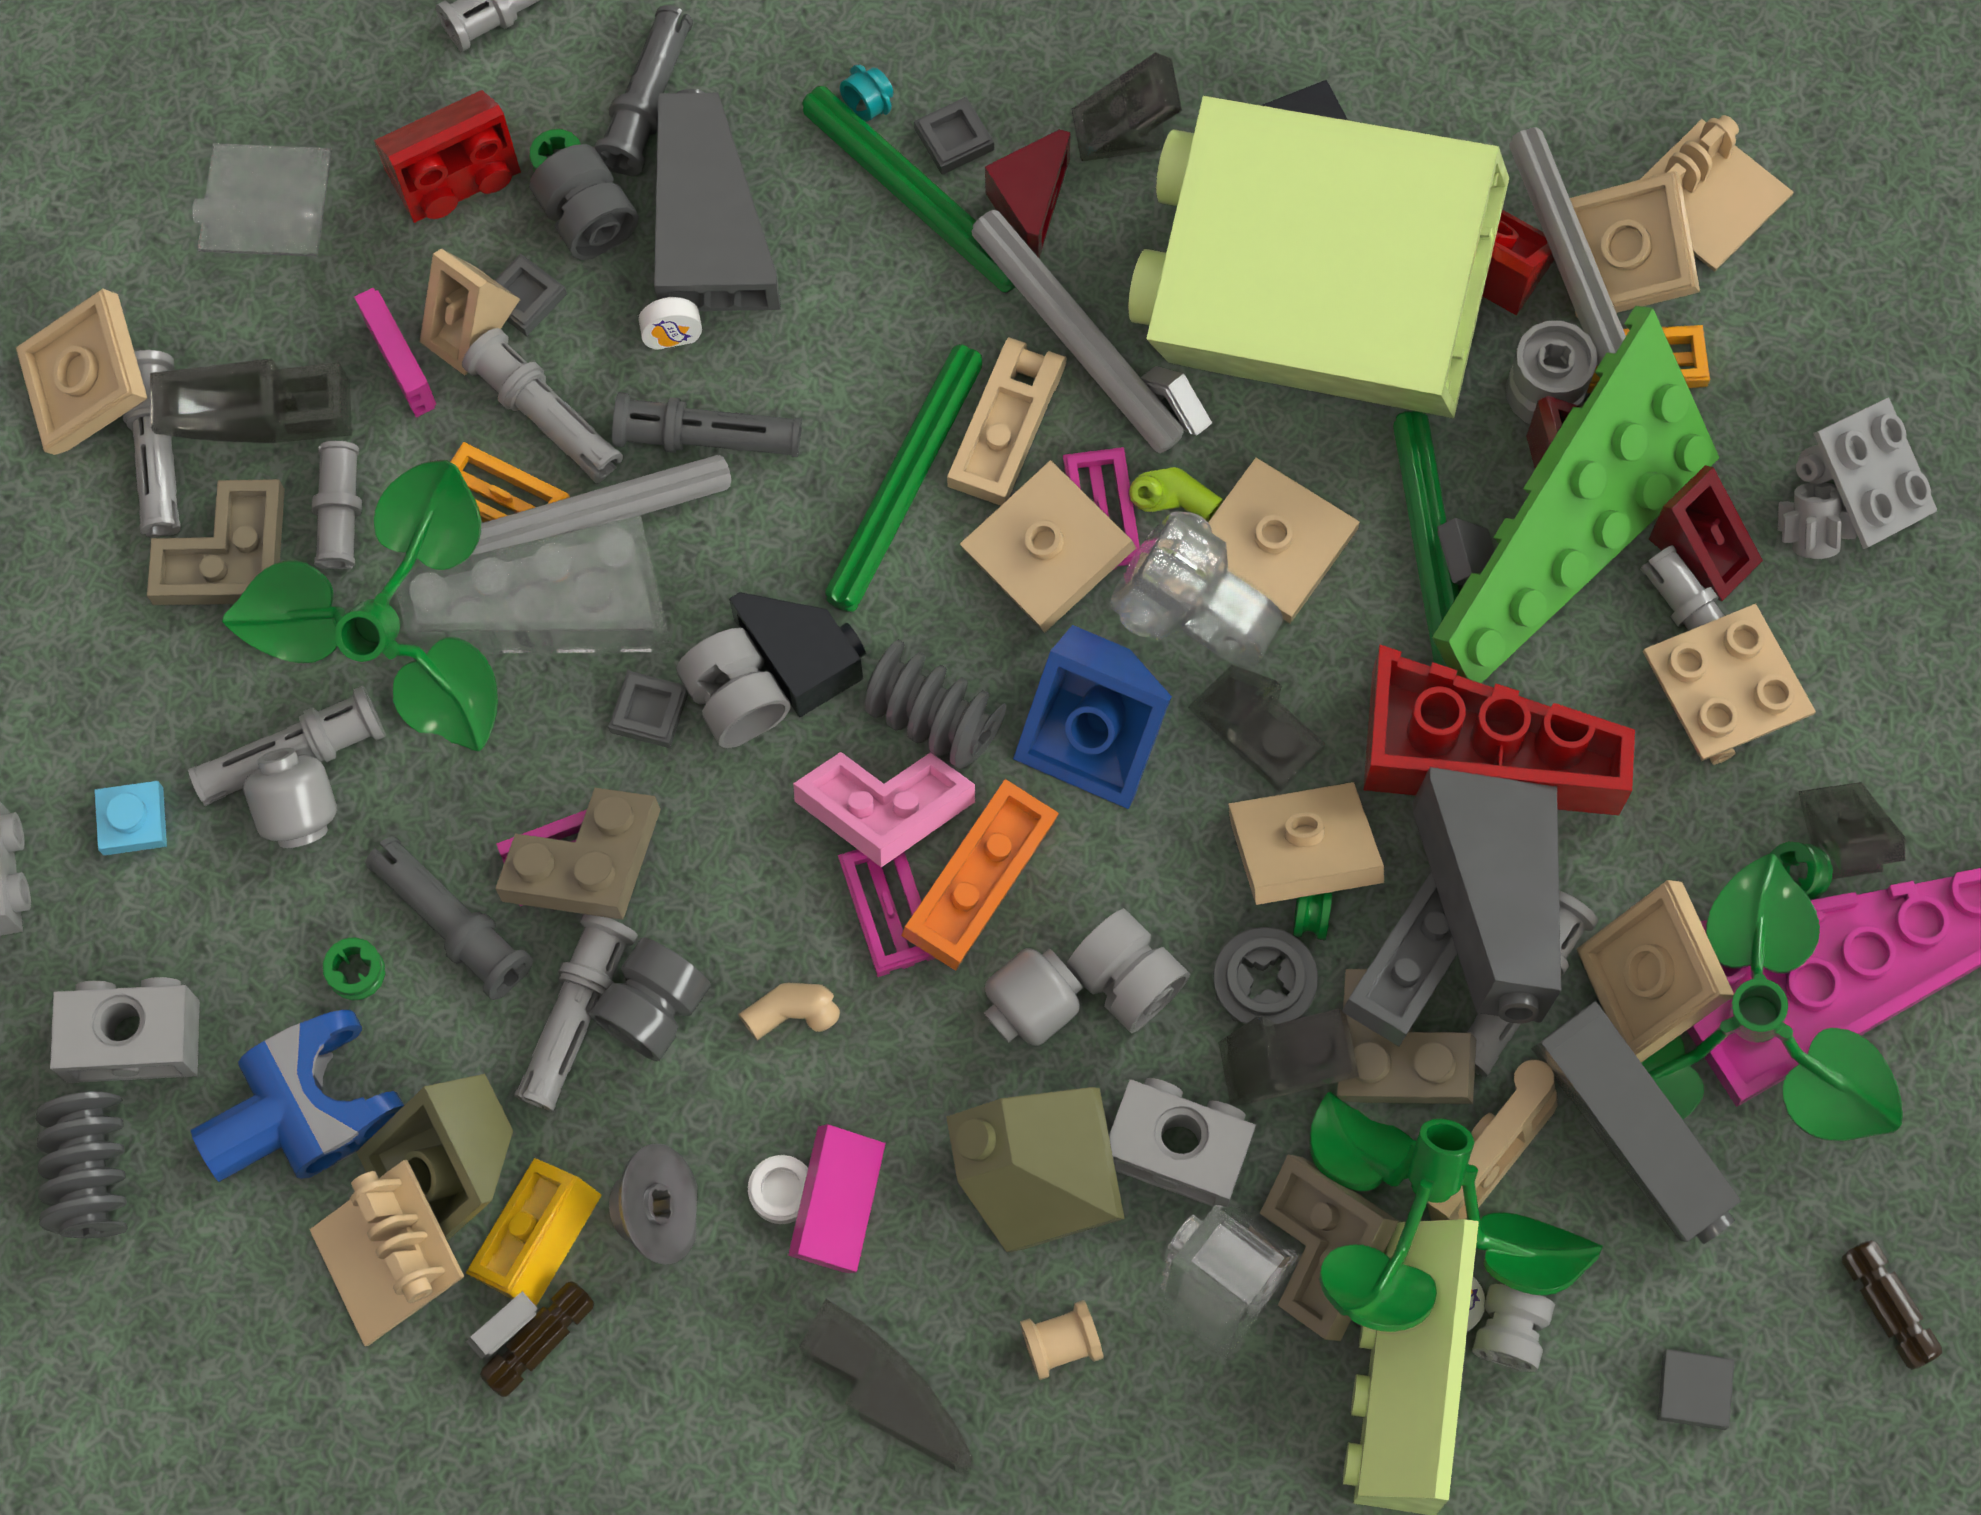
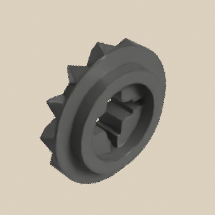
(1260, 949)

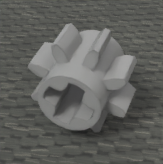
(1815, 521)

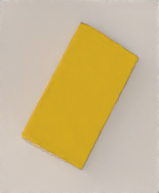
(534, 1232)

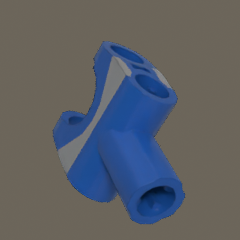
(290, 1107)

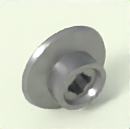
(656, 1204)

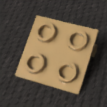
(1722, 189)
(1728, 683)
(386, 1251)

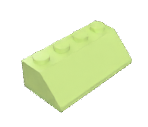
(1415, 1382)

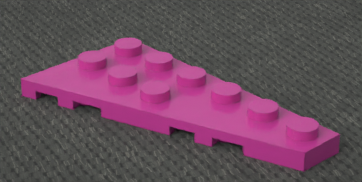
(1869, 965)

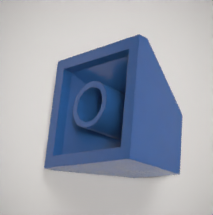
(1094, 717)

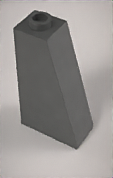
(705, 215)
(1498, 884)
(1638, 1124)

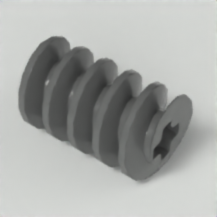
(931, 709)
(78, 1167)

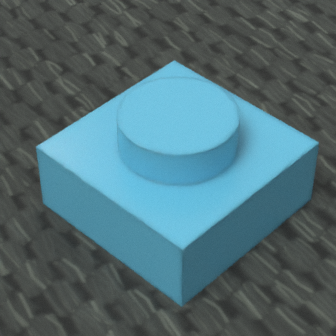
(130, 818)

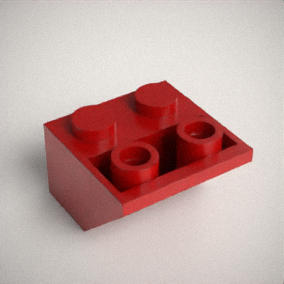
(449, 156)

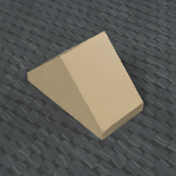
(461, 307)

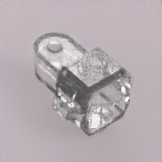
(1185, 585)

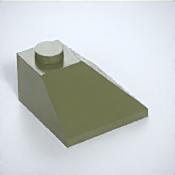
(453, 1143)
(1037, 1165)

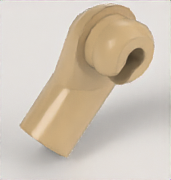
(791, 1001)

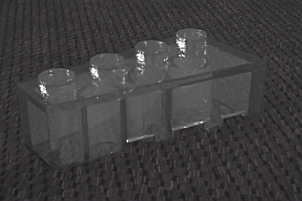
(545, 596)
(1223, 1275)

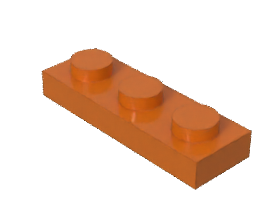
(979, 874)

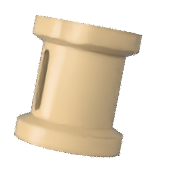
(1061, 1340)

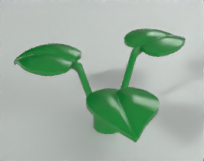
(292, 615)
(1843, 1082)
(1383, 1290)

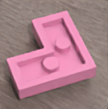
(884, 816)

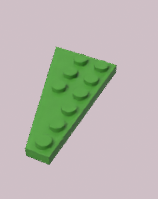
(1585, 500)

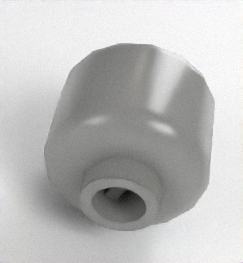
(290, 798)
(1032, 996)

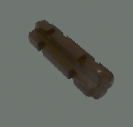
(1891, 1304)
(537, 1339)

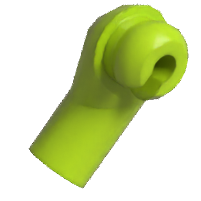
(1173, 489)

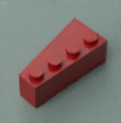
(1448, 722)

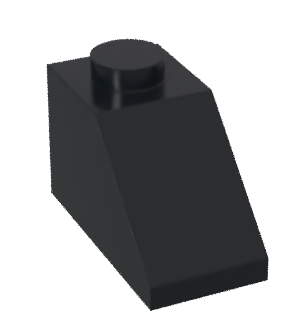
(801, 648)

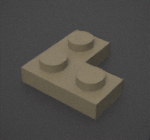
(223, 565)
(588, 874)
(1422, 1070)
(1323, 1219)

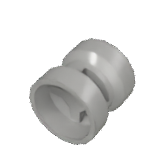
(1511, 1333)

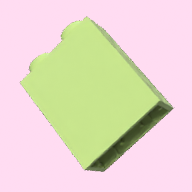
(1322, 254)

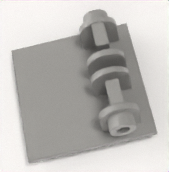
(1871, 470)

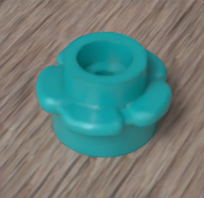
(871, 87)

